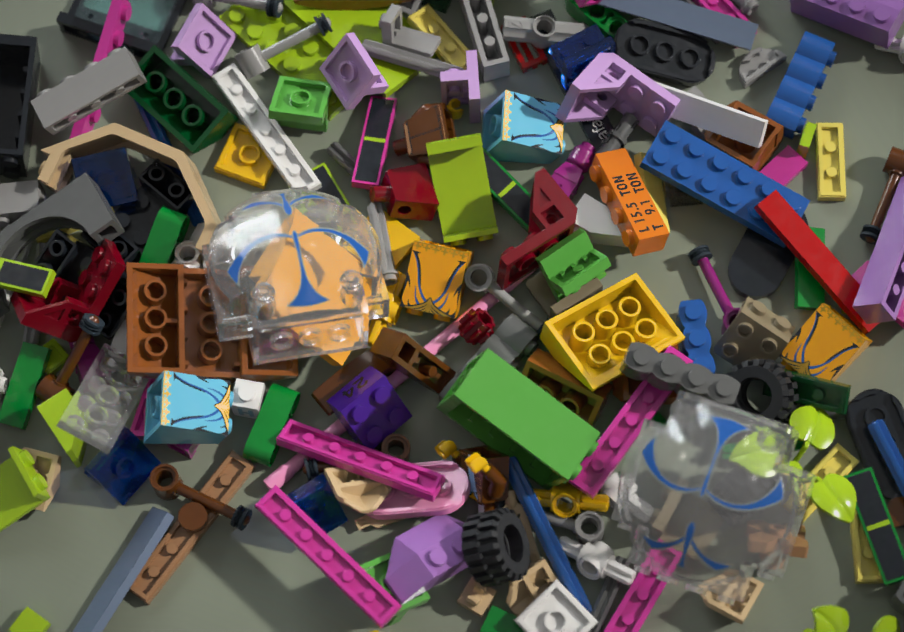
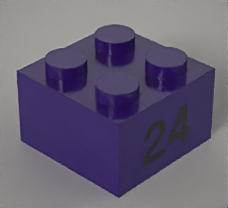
(369, 408)

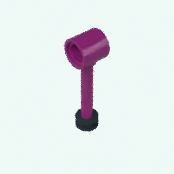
(700, 257)

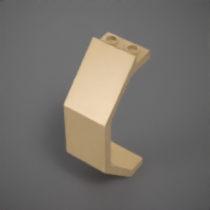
(58, 167)

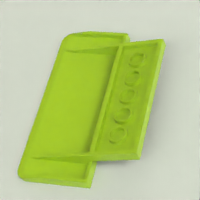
(306, 57)

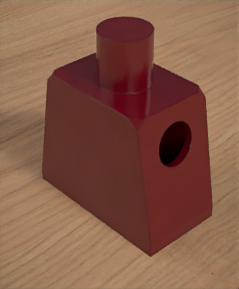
(407, 193)

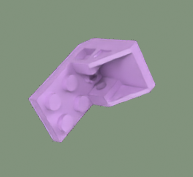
(619, 88)

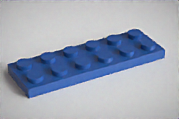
(716, 178)

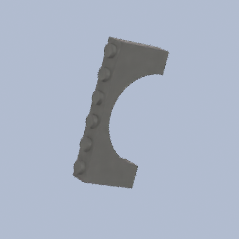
(75, 206)

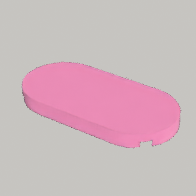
(449, 499)

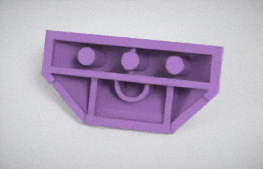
(425, 557)

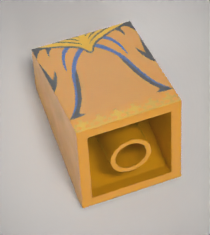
(436, 279)
(824, 345)

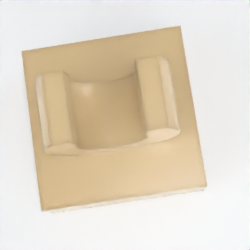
(476, 597)

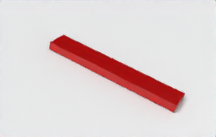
(812, 255)

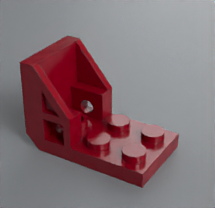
(550, 221)
(89, 296)

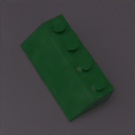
(181, 102)

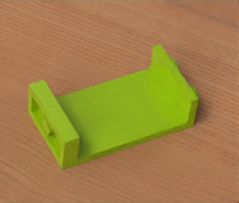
(462, 189)
(19, 487)

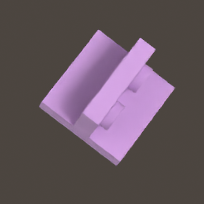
(202, 41)
(352, 72)
(463, 86)

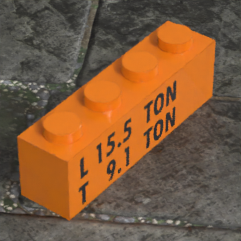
(629, 202)

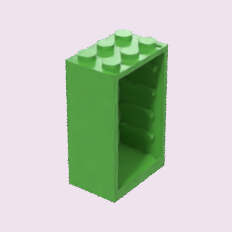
(519, 420)

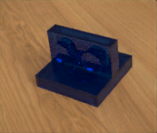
(578, 51)
(111, 173)
(123, 468)
(319, 503)

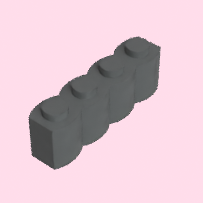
(510, 342)
(673, 374)

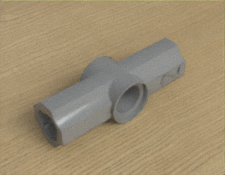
(526, 30)

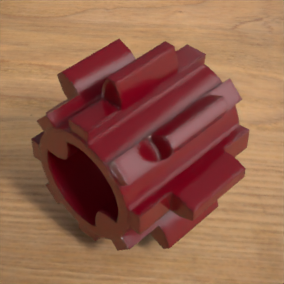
(476, 326)

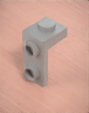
(405, 38)

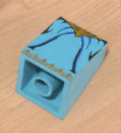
(522, 129)
(187, 409)

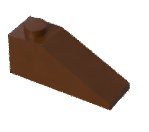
(412, 359)

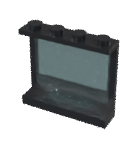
(148, 26)

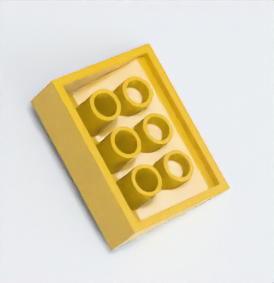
(598, 331)

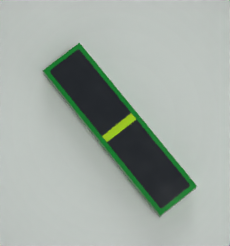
(508, 191)
(878, 526)

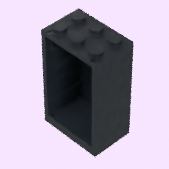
(18, 86)

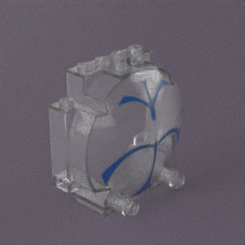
(295, 275)
(712, 497)

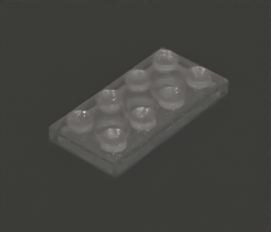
(103, 400)

